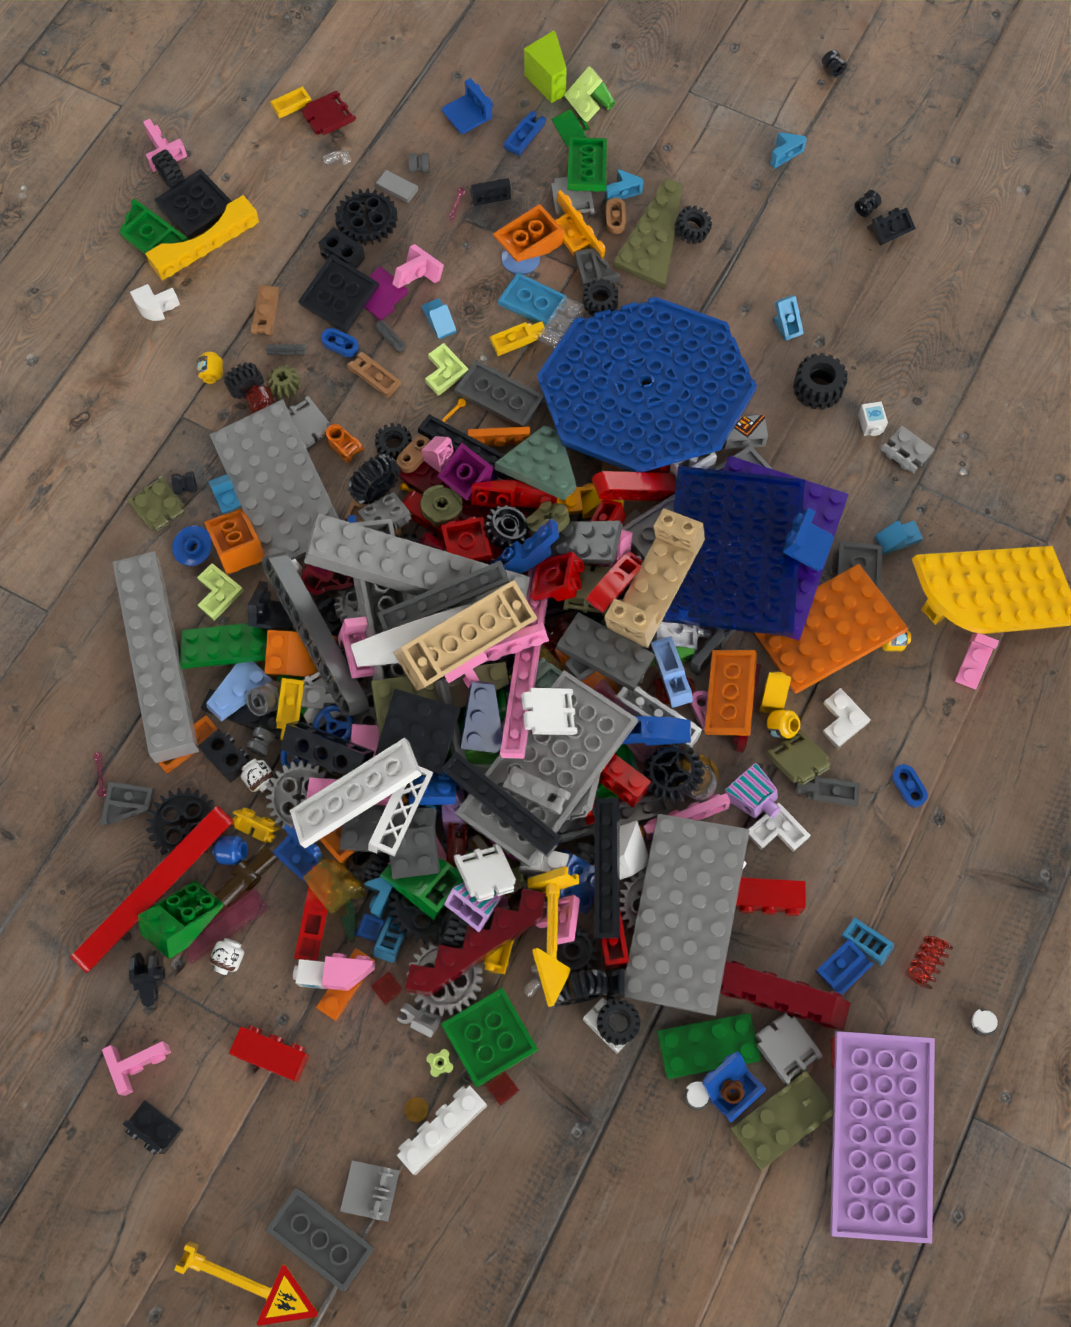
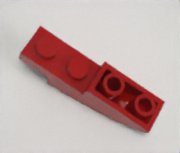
(509, 493)
(615, 581)
(311, 928)

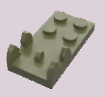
(783, 1120)

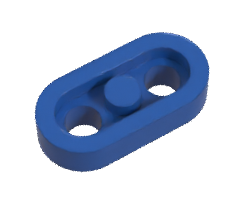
(341, 342)
(910, 786)

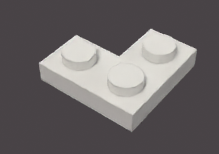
(849, 718)
(783, 826)

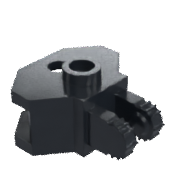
(147, 977)

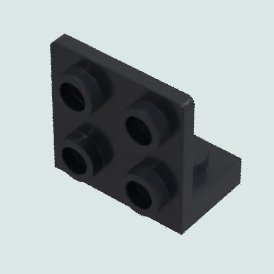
(267, 612)

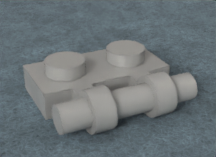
(909, 445)

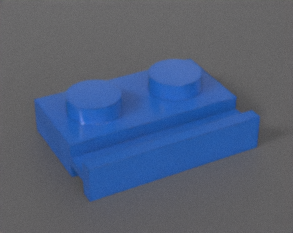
(844, 967)

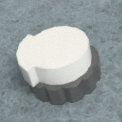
(984, 1022)
(696, 1096)

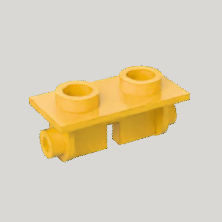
(263, 826)
(499, 959)

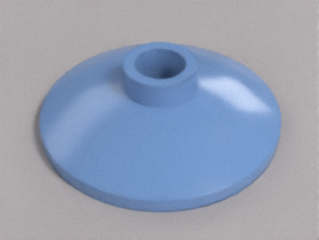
(523, 267)

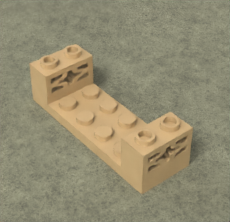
(658, 580)
(465, 635)

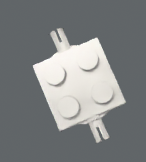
(682, 634)

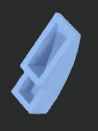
(672, 672)

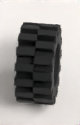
(168, 168)
(688, 232)
(600, 288)
(243, 379)
(389, 433)
(368, 870)
(451, 930)
(629, 1012)

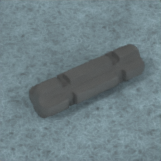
(390, 336)
(286, 349)

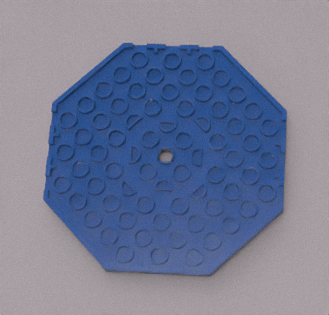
(683, 413)

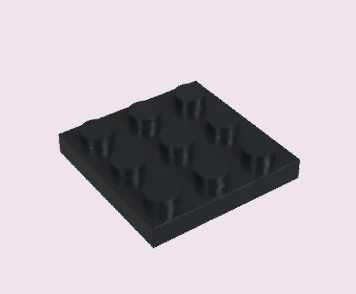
(193, 204)
(338, 293)
(425, 725)

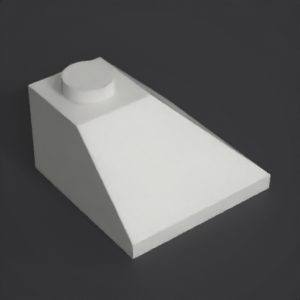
(632, 850)

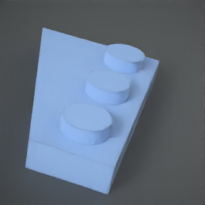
(234, 688)

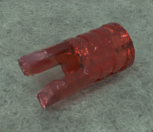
(456, 846)

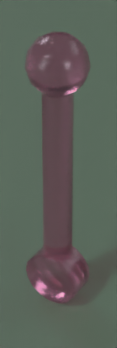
(460, 191)
(101, 792)

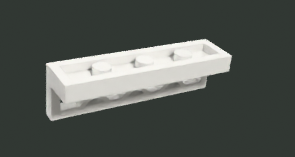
(391, 809)

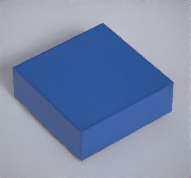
(370, 928)

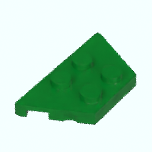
(147, 230)

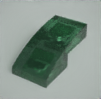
(350, 920)

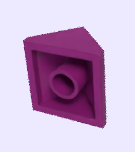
(465, 470)

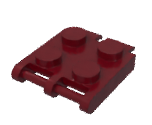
(326, 114)

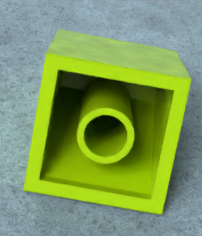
(546, 66)

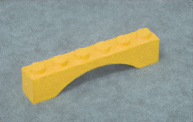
(171, 258)

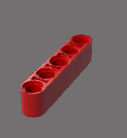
(634, 485)

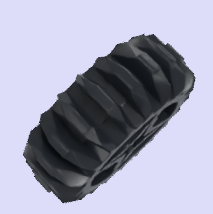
(374, 479)
(671, 789)
(583, 987)

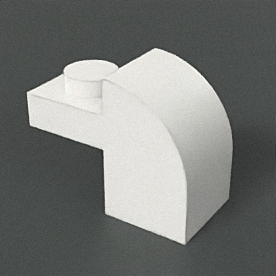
(152, 305)
(545, 864)

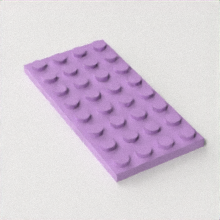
(883, 1137)

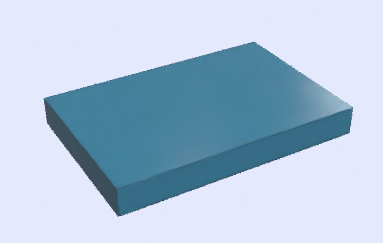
(530, 299)

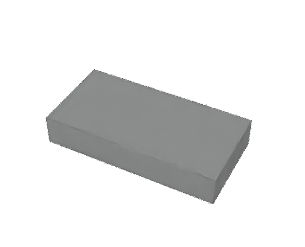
(397, 186)

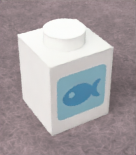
(872, 418)
(309, 974)

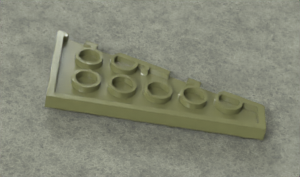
(651, 242)
(384, 688)

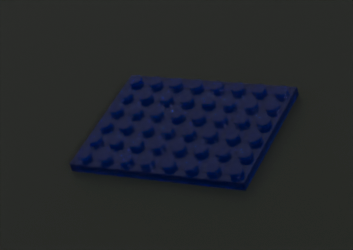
(741, 569)

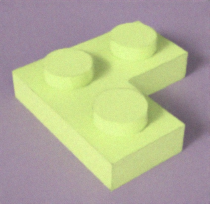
(580, 93)
(449, 369)
(223, 591)

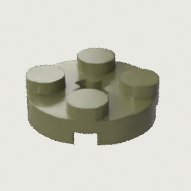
(548, 511)
(438, 515)

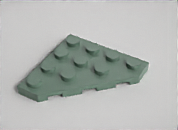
(541, 464)

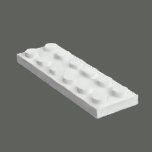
(355, 792)

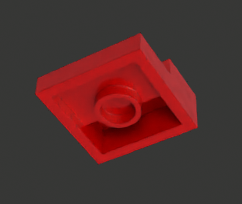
(467, 538)
(557, 577)

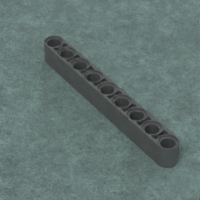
(315, 634)

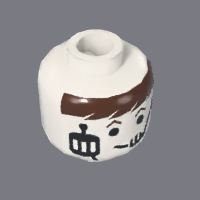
(257, 775)
(226, 956)

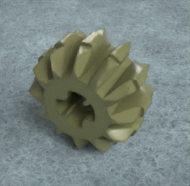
(283, 381)

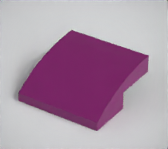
(385, 296)

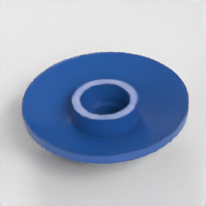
(185, 543)

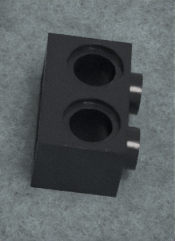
(341, 247)
(222, 757)

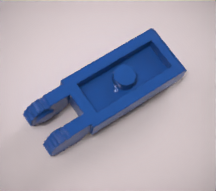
(524, 134)

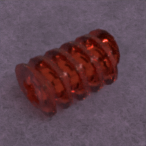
(927, 961)

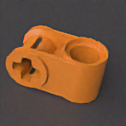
(346, 445)

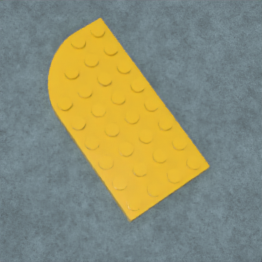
(997, 588)

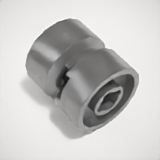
(264, 698)

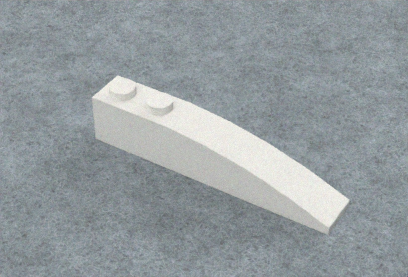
(379, 648)

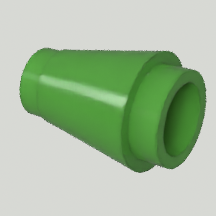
(603, 96)

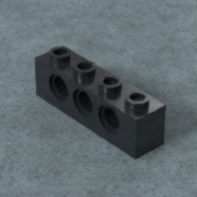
(299, 733)

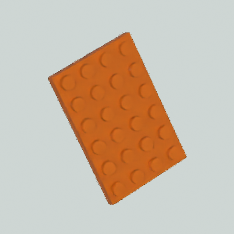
(843, 625)

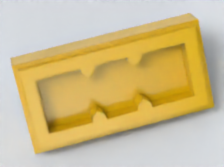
(290, 102)

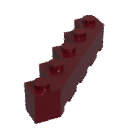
(320, 580)
(477, 945)
(789, 997)

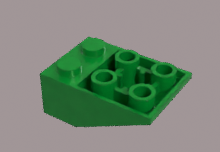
(427, 891)
(179, 918)

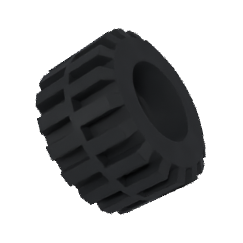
(820, 367)

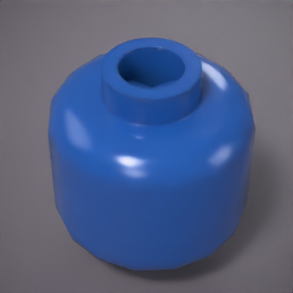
(230, 850)

